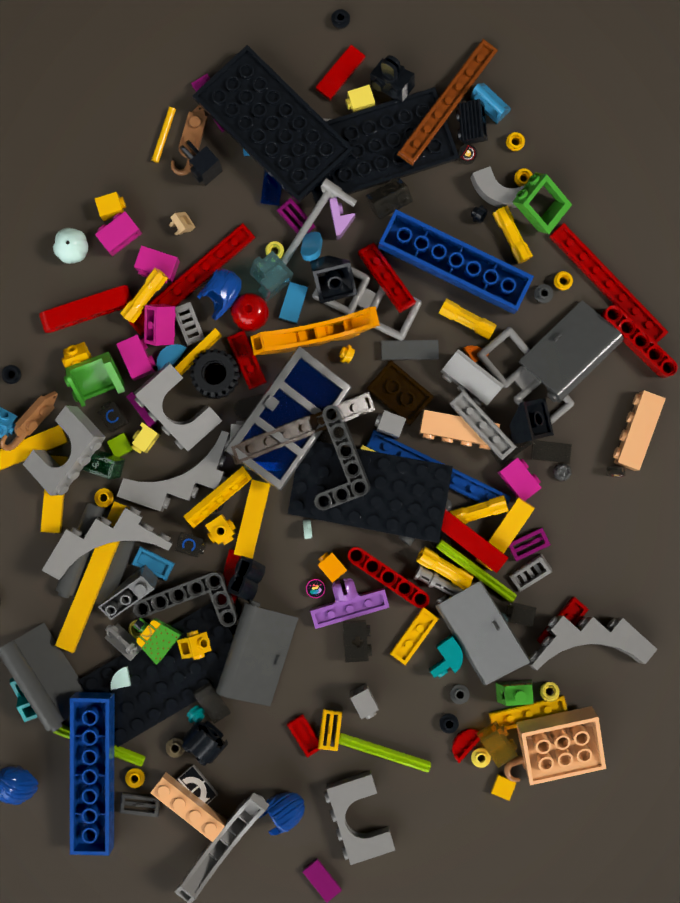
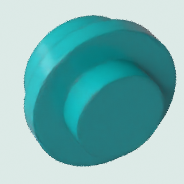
(195, 713)

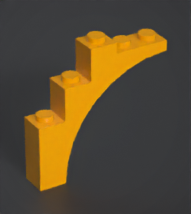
(315, 334)

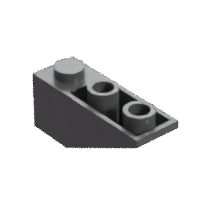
(129, 592)

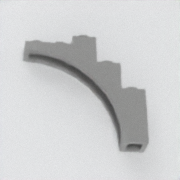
(156, 494)
(127, 528)
(590, 631)
(210, 859)

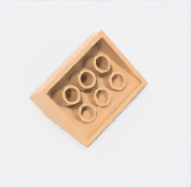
(561, 745)

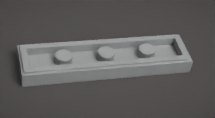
(482, 425)

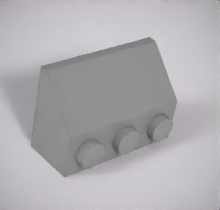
(471, 378)

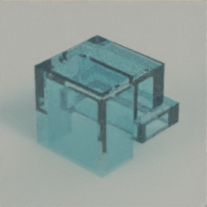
(271, 275)

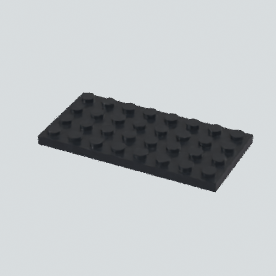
(273, 123)
(378, 137)
(403, 498)
(165, 687)

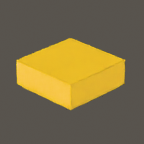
(503, 787)

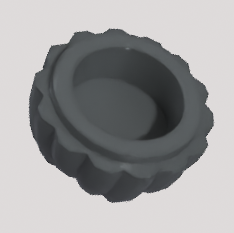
(562, 472)

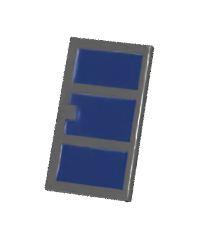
(297, 391)

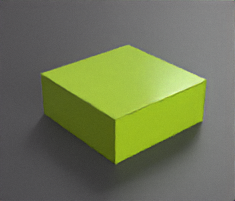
(120, 445)

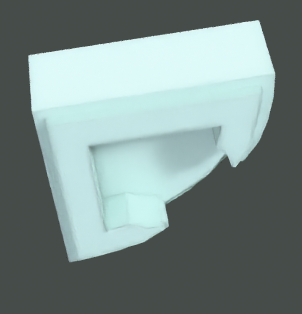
(307, 528)
(121, 679)

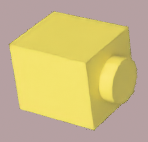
(360, 99)

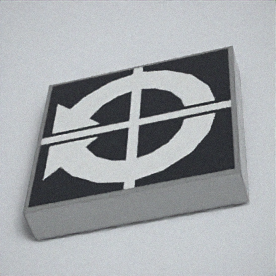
(197, 784)

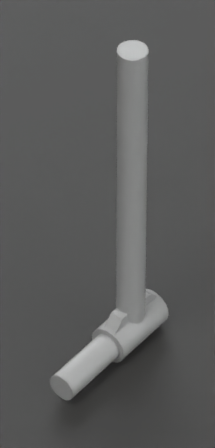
(329, 190)

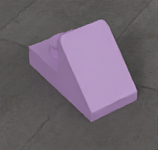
(340, 223)

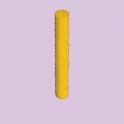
(163, 134)

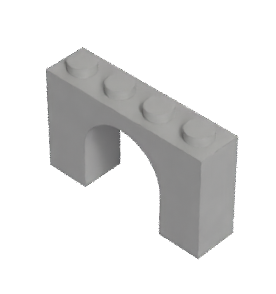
(187, 432)
(84, 440)
(357, 845)

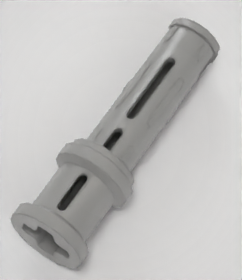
(433, 580)

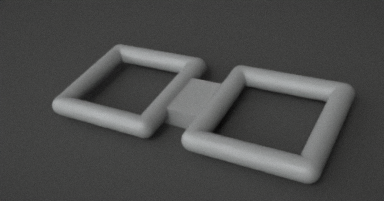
(367, 298)
(522, 377)

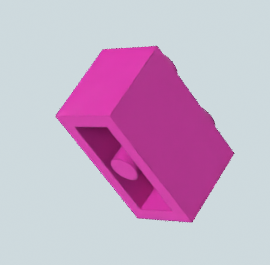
(118, 233)
(150, 259)
(159, 324)
(136, 357)
(519, 479)

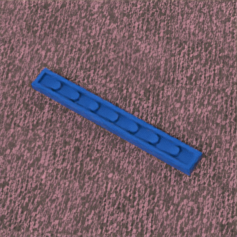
(459, 481)

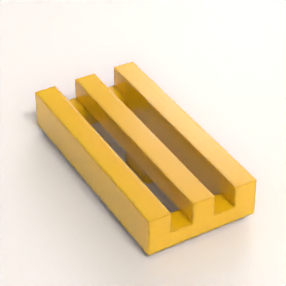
(329, 734)

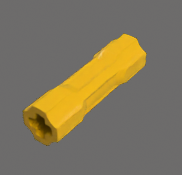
(518, 247)
(152, 284)
(480, 325)
(477, 511)
(456, 575)

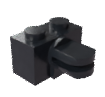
(392, 78)
(203, 165)

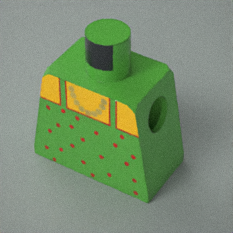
(156, 638)
(515, 692)

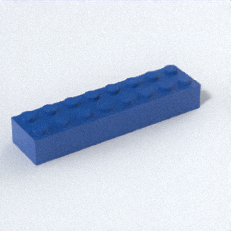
(455, 261)
(92, 773)

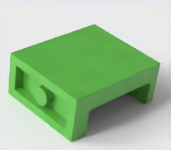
(93, 378)

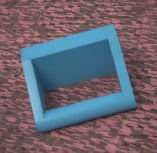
(494, 105)

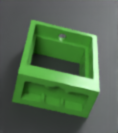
(553, 214)

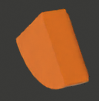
(471, 351)

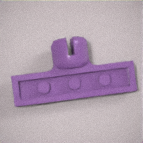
(348, 604)

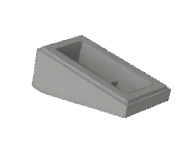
(188, 306)
(527, 567)

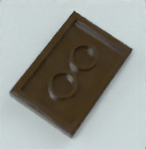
(400, 392)

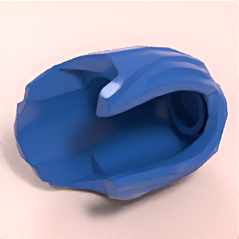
(222, 290)
(16, 785)
(285, 810)

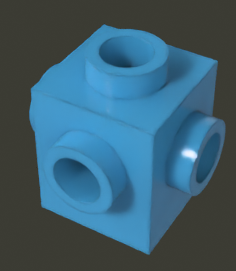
(7, 422)

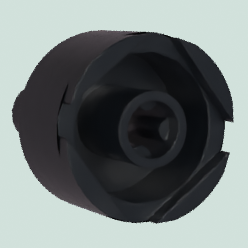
(204, 742)

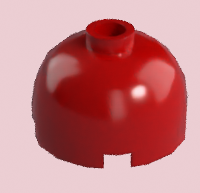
(250, 312)

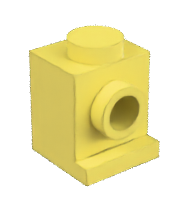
(144, 439)

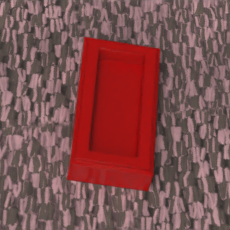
(304, 735)

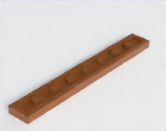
(447, 102)

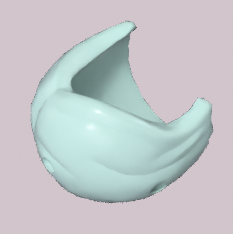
(75, 250)

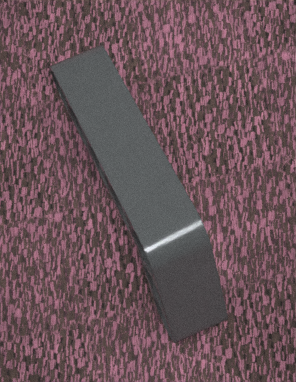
(345, 461)
(189, 593)

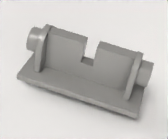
(122, 641)

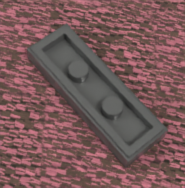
(410, 350)

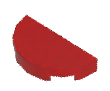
(464, 743)

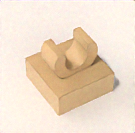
(182, 222)

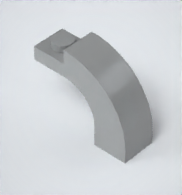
(491, 190)

